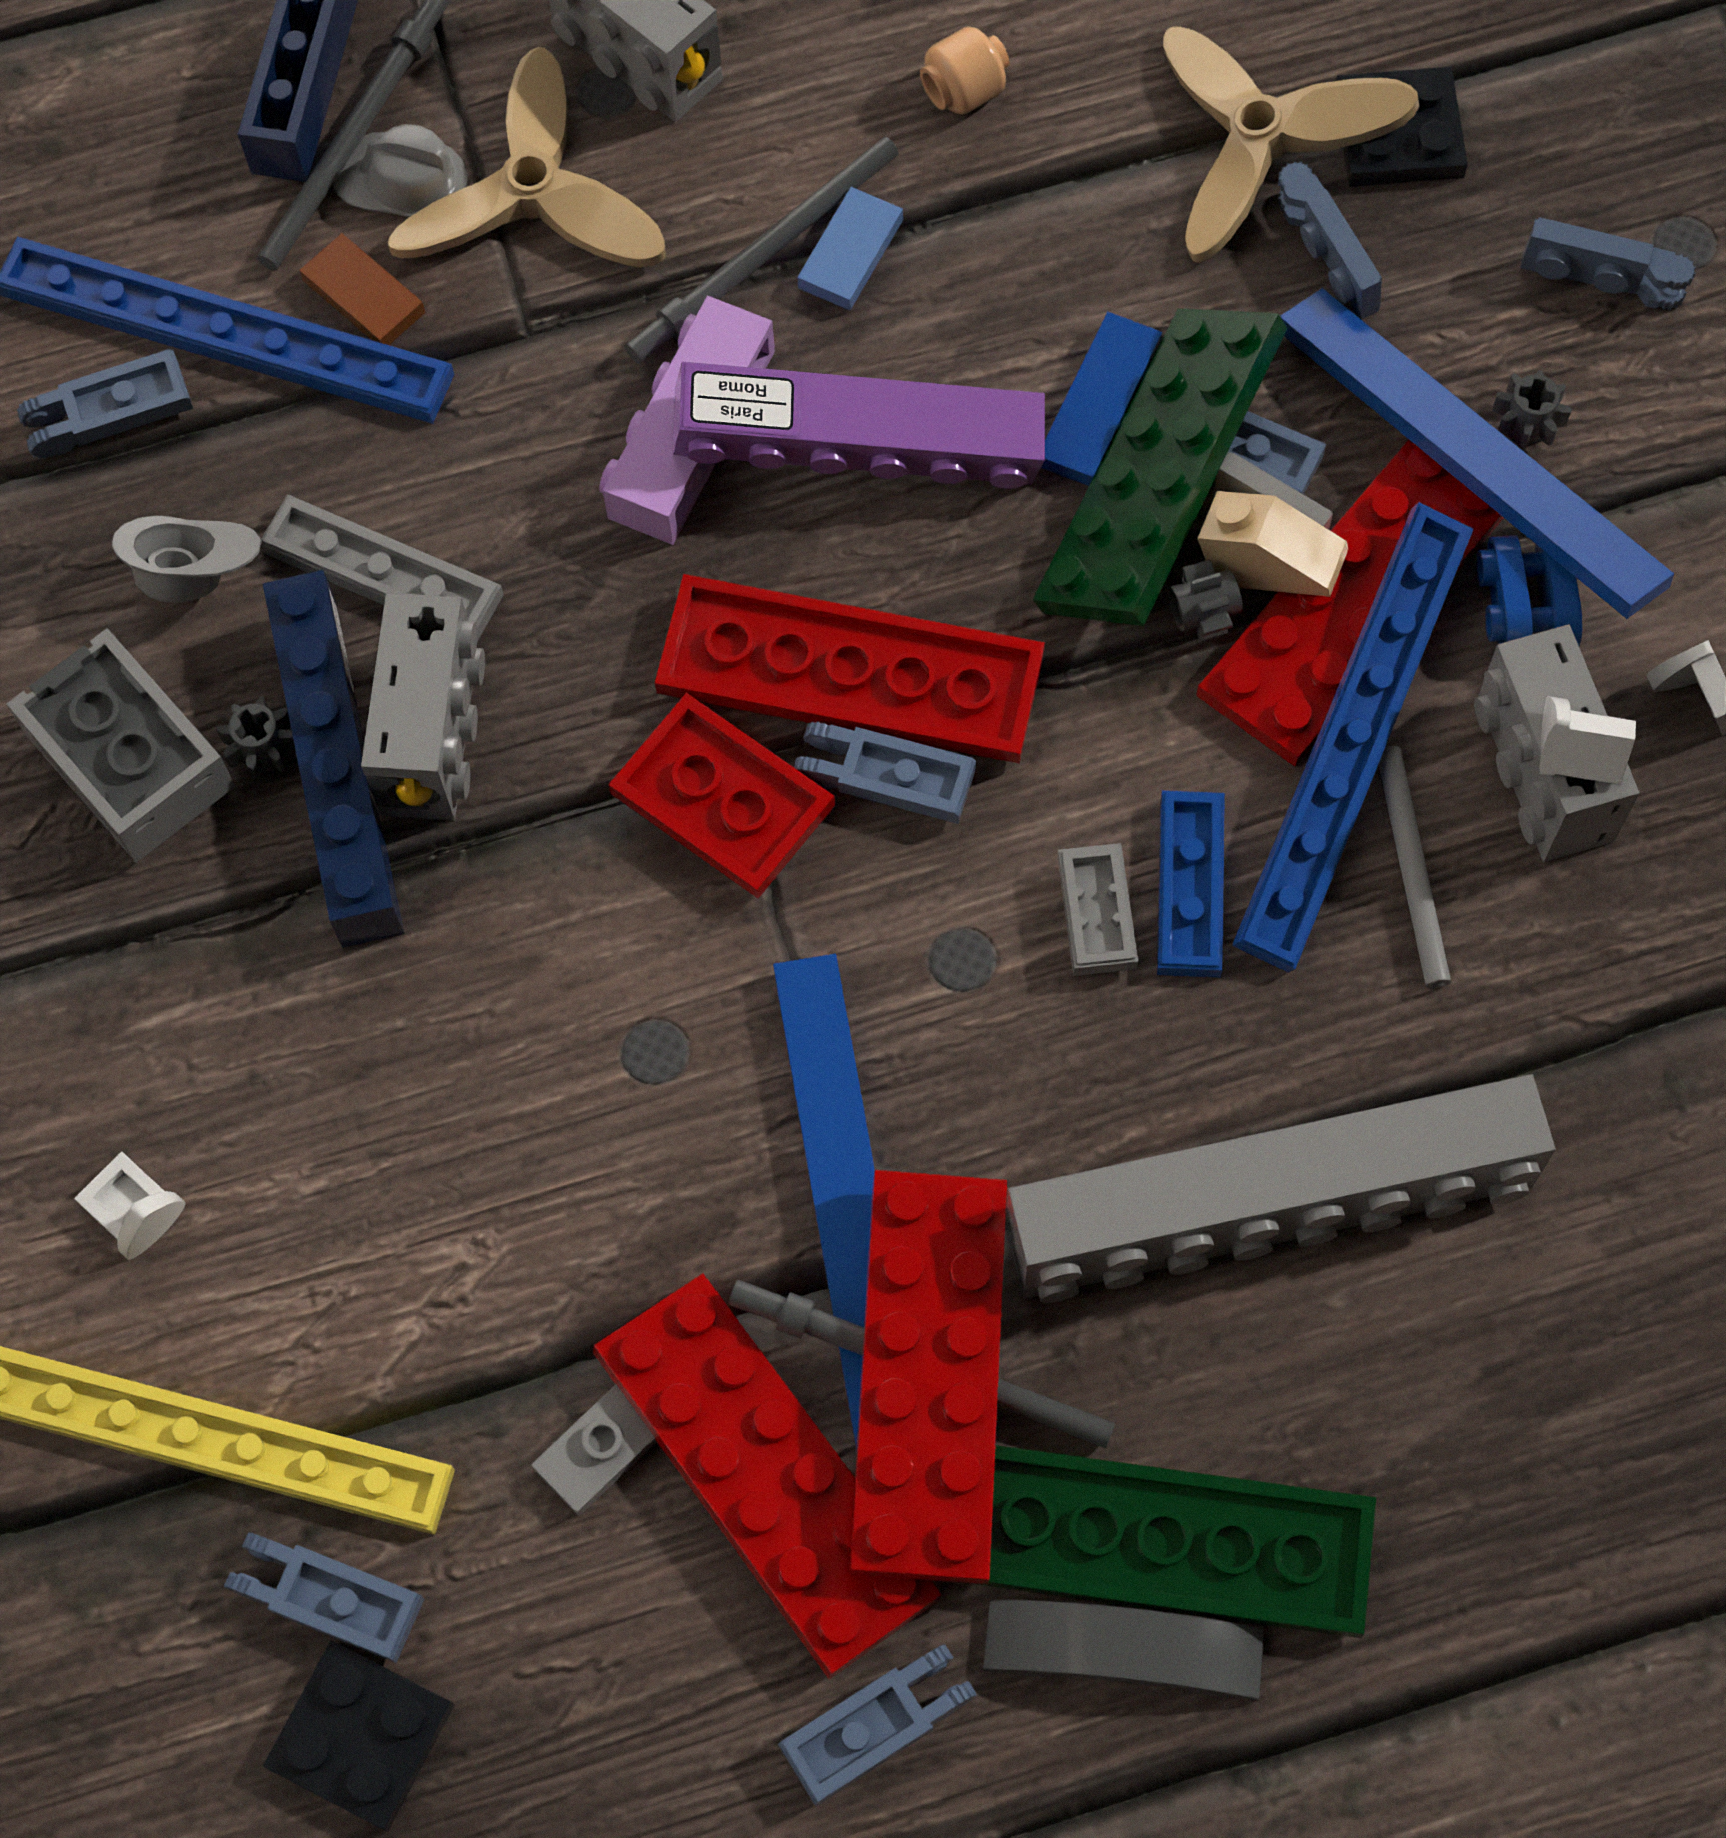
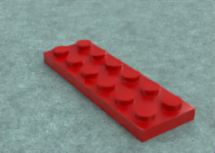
(1296, 650)
(850, 667)
(929, 1378)
(758, 1470)

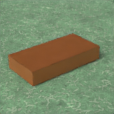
(362, 291)

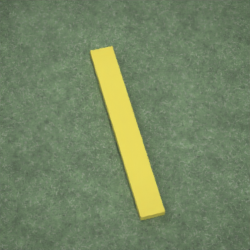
(223, 1441)

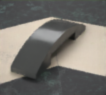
(1124, 1647)

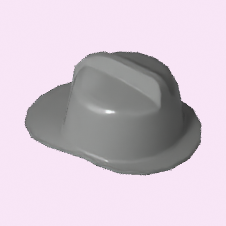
(400, 171)
(182, 557)

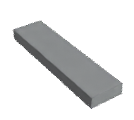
(370, 561)

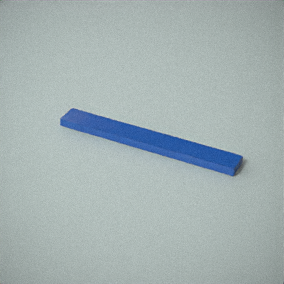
(225, 330)
(1477, 454)
(1352, 738)
(832, 1137)

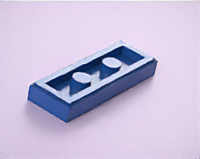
(1099, 397)
(1191, 884)

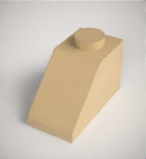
(1271, 545)

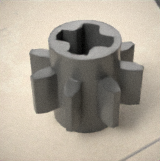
(1531, 409)
(1205, 600)
(253, 721)

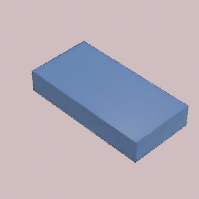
(850, 248)

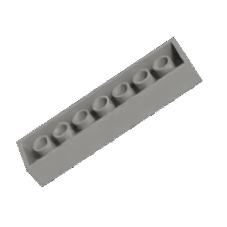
(1277, 1188)

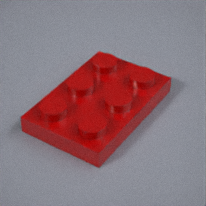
(722, 795)

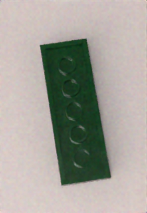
(1160, 466)
(1181, 1541)

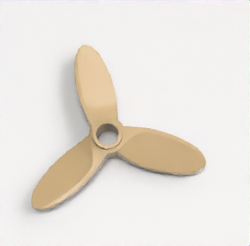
(1302, 121)
(567, 202)

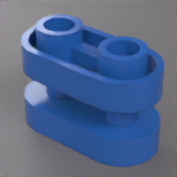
(1505, 572)

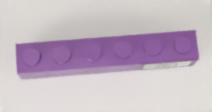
(858, 424)

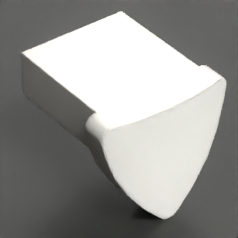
(1690, 667)
(1584, 743)
(130, 1205)

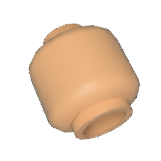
(964, 70)

